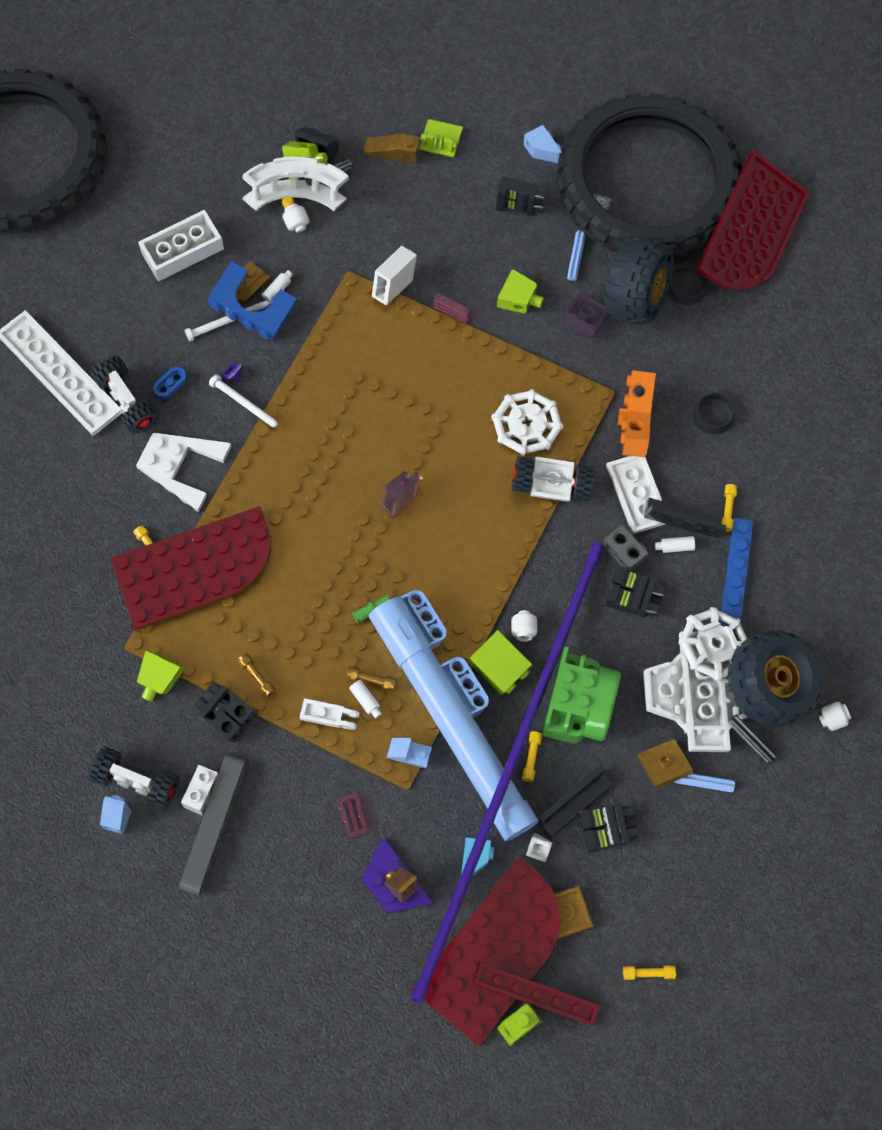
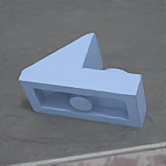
(409, 752)

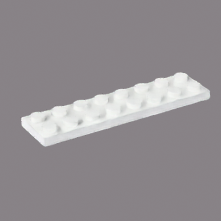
(59, 373)

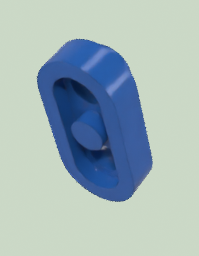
(167, 382)

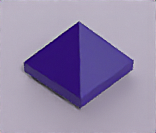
(233, 372)

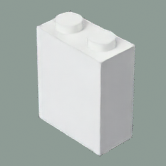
(394, 275)

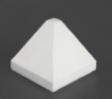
(539, 848)

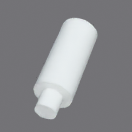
(280, 282)
(676, 544)
(365, 698)

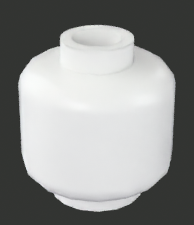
(296, 218)
(524, 626)
(835, 716)

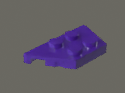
(374, 877)

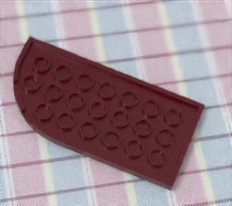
(753, 226)
(193, 568)
(508, 931)

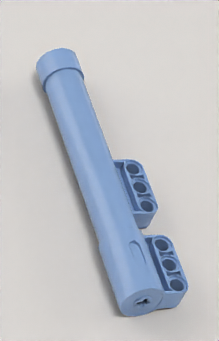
(449, 702)

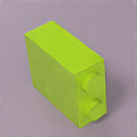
(500, 663)

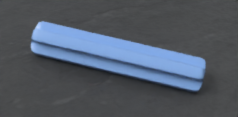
(576, 256)
(708, 782)

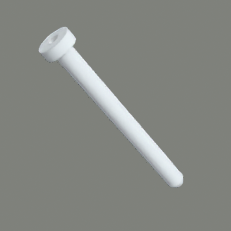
(216, 382)

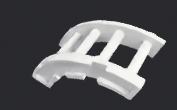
(294, 167)

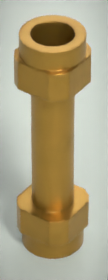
(247, 663)
(388, 683)

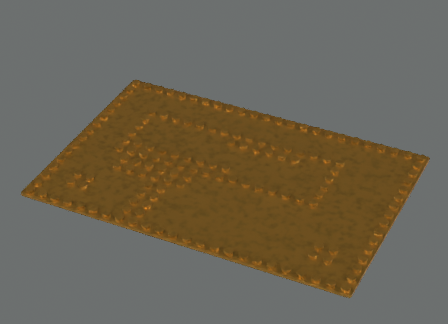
(356, 409)

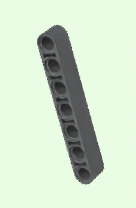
(213, 824)

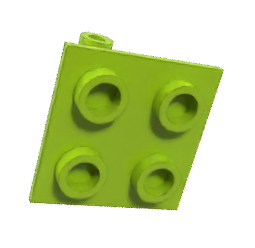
(440, 138)

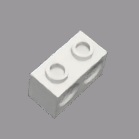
(200, 790)

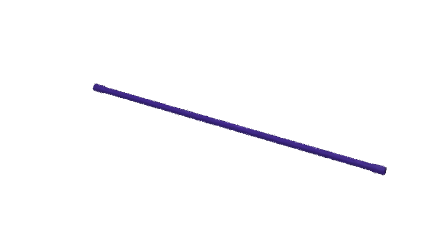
(424, 982)

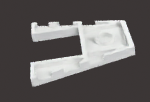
(165, 455)

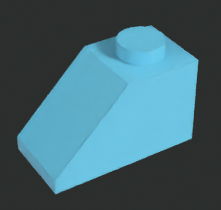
(486, 854)

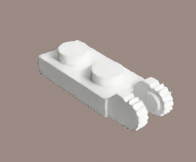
(327, 714)

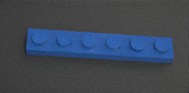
(736, 569)

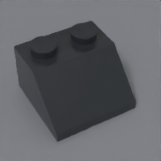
(325, 143)

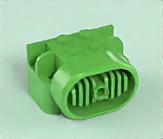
(581, 700)

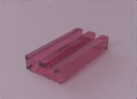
(451, 308)
(357, 832)

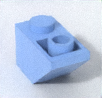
(541, 145)
(115, 814)

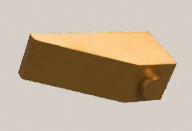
(393, 147)
(401, 884)

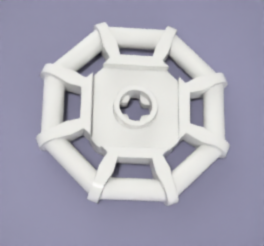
(522, 431)
(704, 645)

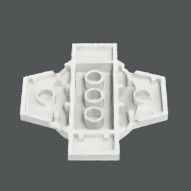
(693, 701)

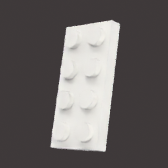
(633, 487)

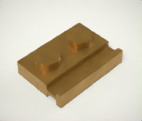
(254, 282)

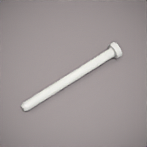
(222, 321)

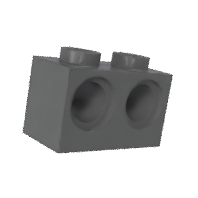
(621, 552)

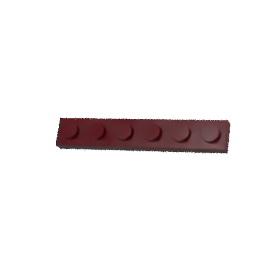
(535, 993)

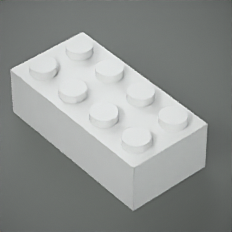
(181, 245)

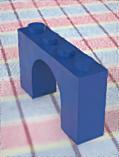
(265, 322)

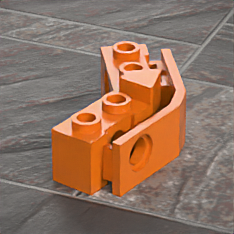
(637, 415)

